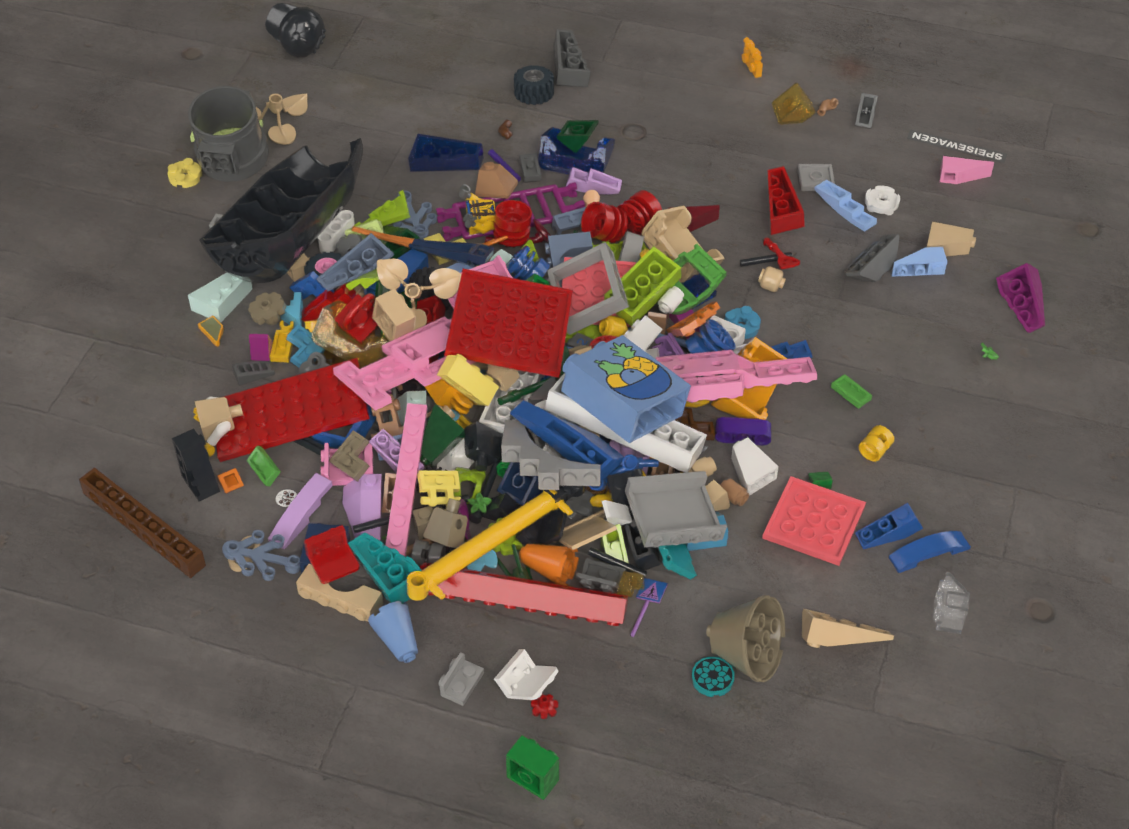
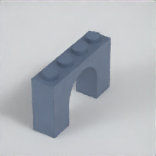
(566, 246)

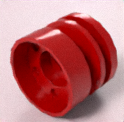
(640, 210)
(514, 221)
(604, 222)

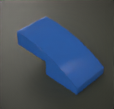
(796, 350)

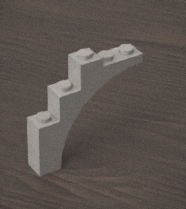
(534, 461)

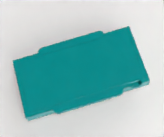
(678, 560)

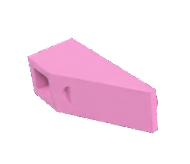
(962, 170)

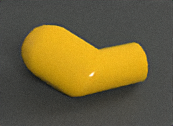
(596, 501)

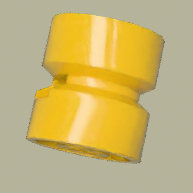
(876, 443)

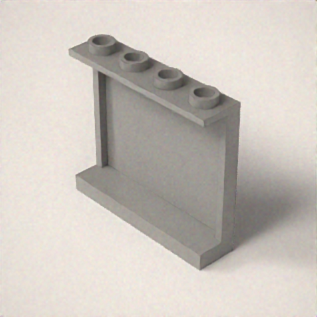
(673, 509)

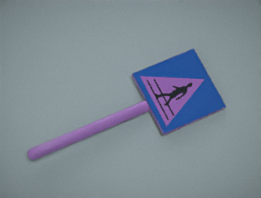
(652, 592)

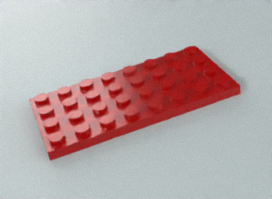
(291, 411)

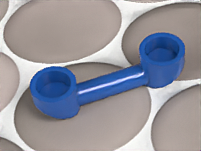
(629, 463)

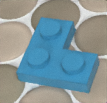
(303, 340)

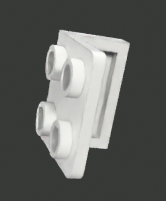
(523, 678)

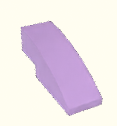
(594, 181)

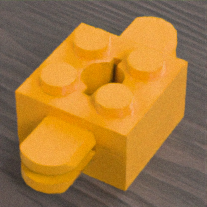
(447, 395)

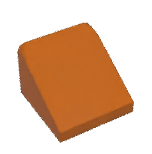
(230, 480)

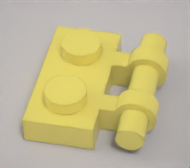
(438, 482)

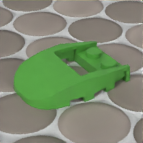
(707, 268)

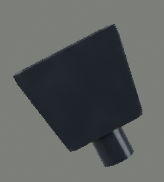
(482, 445)

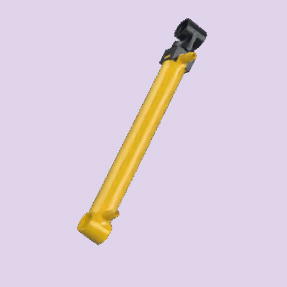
(549, 500)

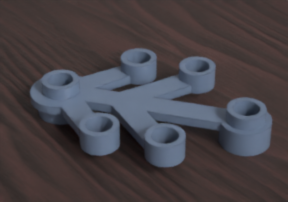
(419, 229)
(236, 550)

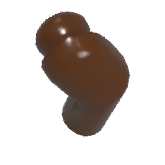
(504, 129)

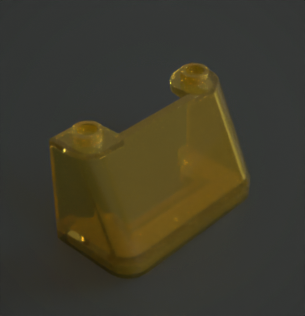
(335, 340)

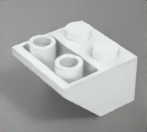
(643, 332)

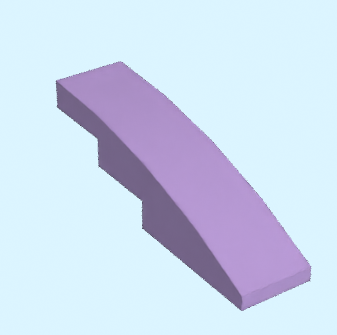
(301, 508)

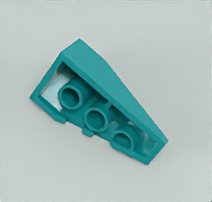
(384, 566)

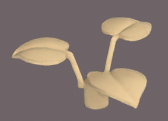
(295, 105)
(443, 280)

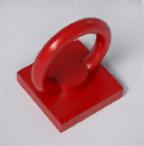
(357, 318)

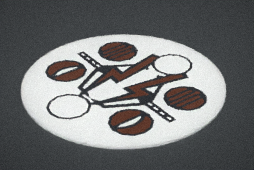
(285, 497)

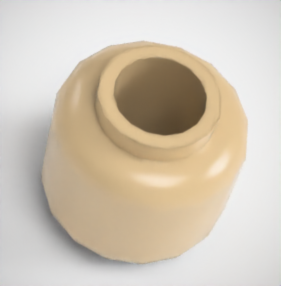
(771, 279)

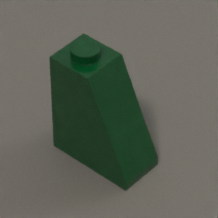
(439, 437)

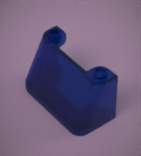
(559, 158)

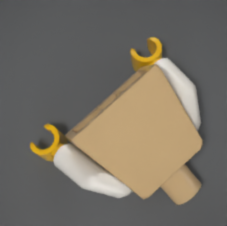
(215, 419)

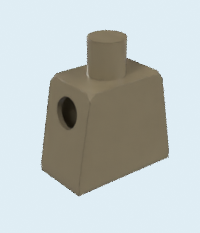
(447, 525)

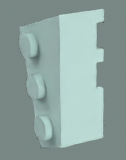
(219, 296)

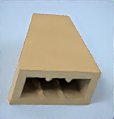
(952, 238)

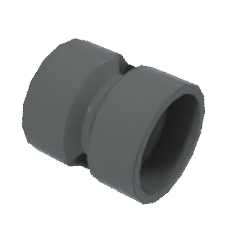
(420, 548)

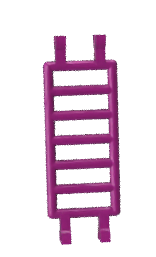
(461, 230)

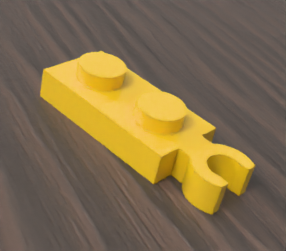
(281, 347)

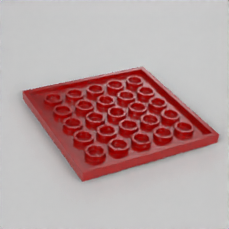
(509, 323)

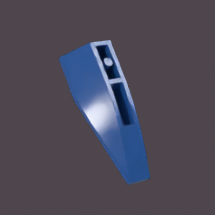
(567, 438)

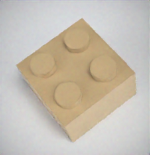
(393, 315)

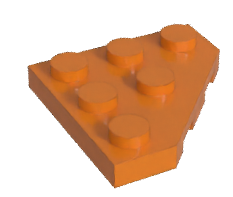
(687, 325)

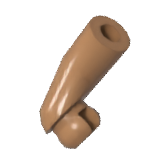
(826, 105)

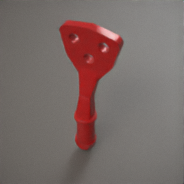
(784, 261)

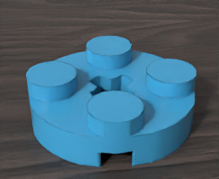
(747, 316)

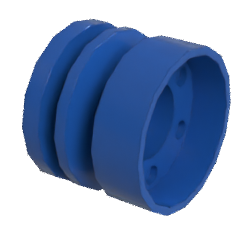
(524, 266)
(710, 338)

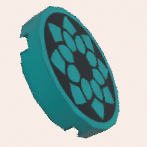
(713, 676)

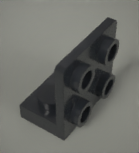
(544, 530)

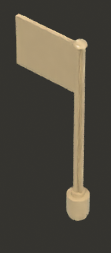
(595, 526)

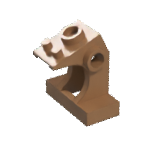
(393, 427)

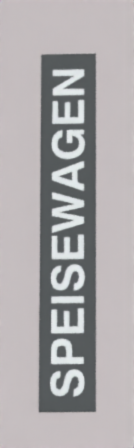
(957, 146)

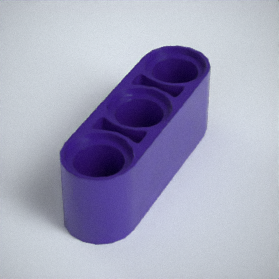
(737, 429)

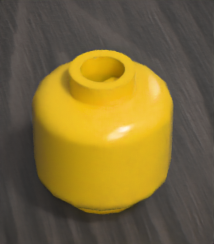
(613, 326)

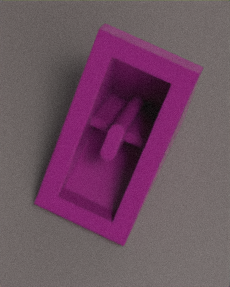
(260, 347)

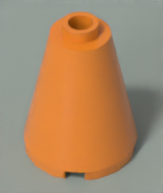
(550, 561)

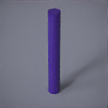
(499, 160)

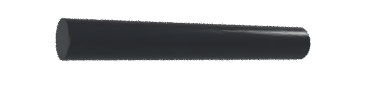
(763, 259)
(614, 561)

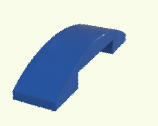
(928, 547)

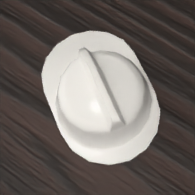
(455, 458)

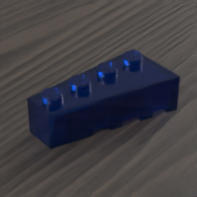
(444, 154)

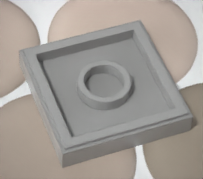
(814, 174)

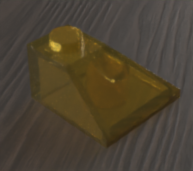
(793, 106)

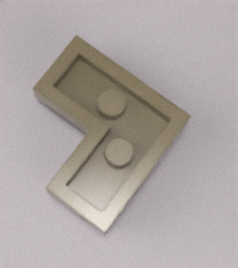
(347, 457)

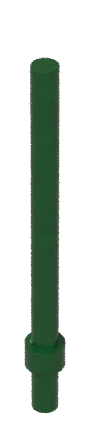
(515, 395)

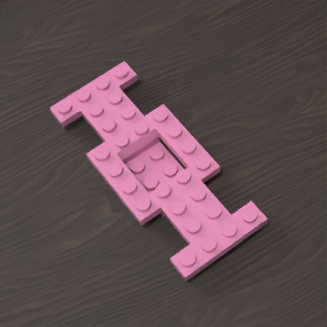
(405, 360)

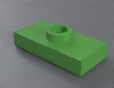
(851, 391)
(263, 466)

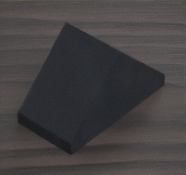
(500, 507)

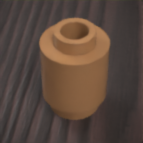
(736, 493)

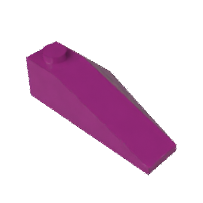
(1024, 295)

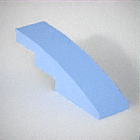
(842, 203)

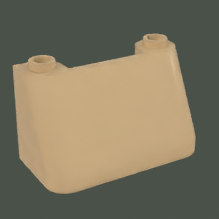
(670, 235)

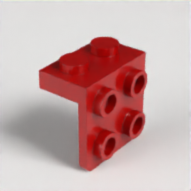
(331, 555)

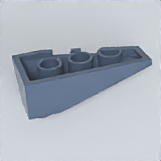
(355, 263)

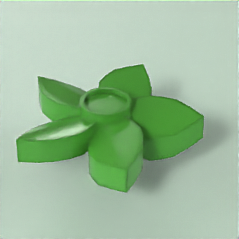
(989, 352)
(479, 503)

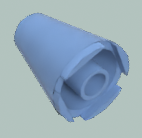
(396, 630)

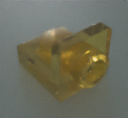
(629, 582)

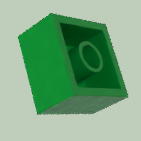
(532, 767)

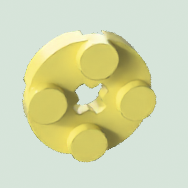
(176, 173)

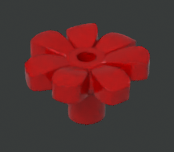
(544, 705)

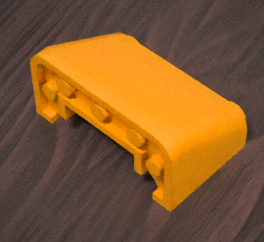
(754, 399)

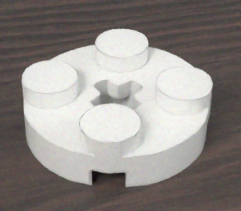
(875, 204)

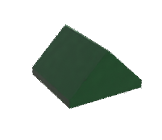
(576, 133)

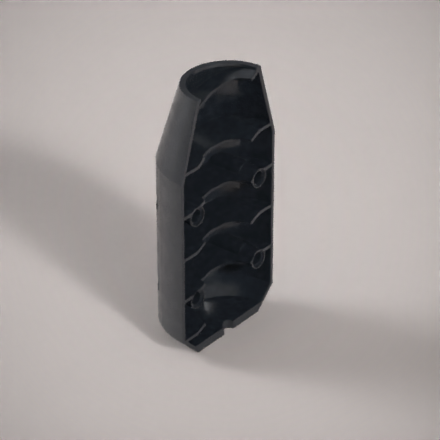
(281, 215)

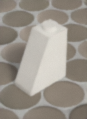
(752, 466)

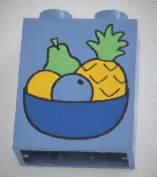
(625, 388)

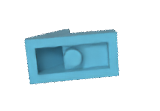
(294, 311)

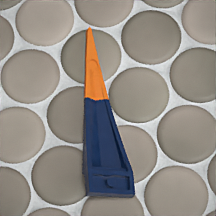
(454, 251)

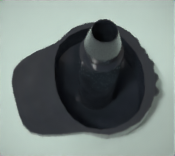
(296, 28)

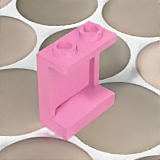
(336, 475)

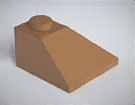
(495, 181)

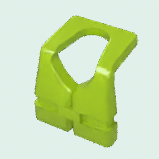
(472, 475)

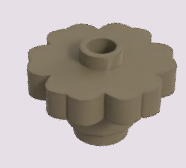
(267, 308)

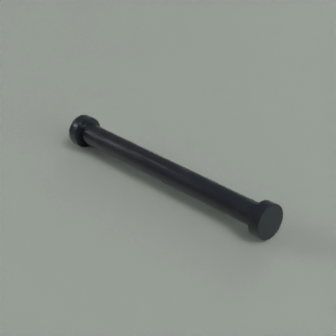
(476, 516)

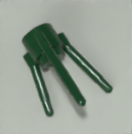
(519, 571)

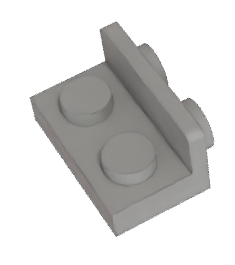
(460, 680)

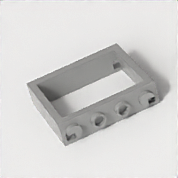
(600, 310)

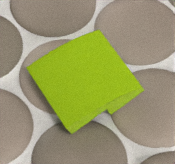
(365, 280)

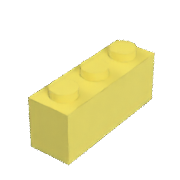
(468, 379)

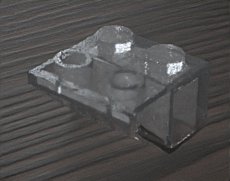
(951, 605)

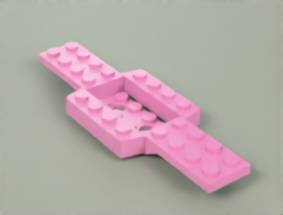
(727, 363)

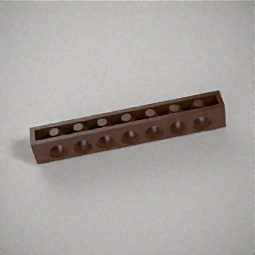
(142, 522)

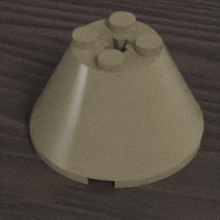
(750, 637)

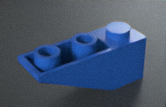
(890, 528)

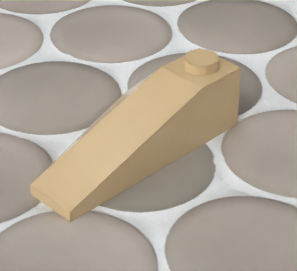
(826, 631)

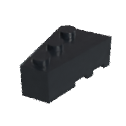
(195, 464)

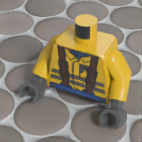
(479, 212)

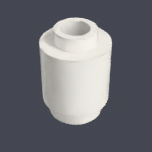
(670, 300)

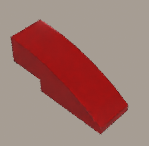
(314, 308)

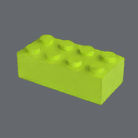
(647, 284)

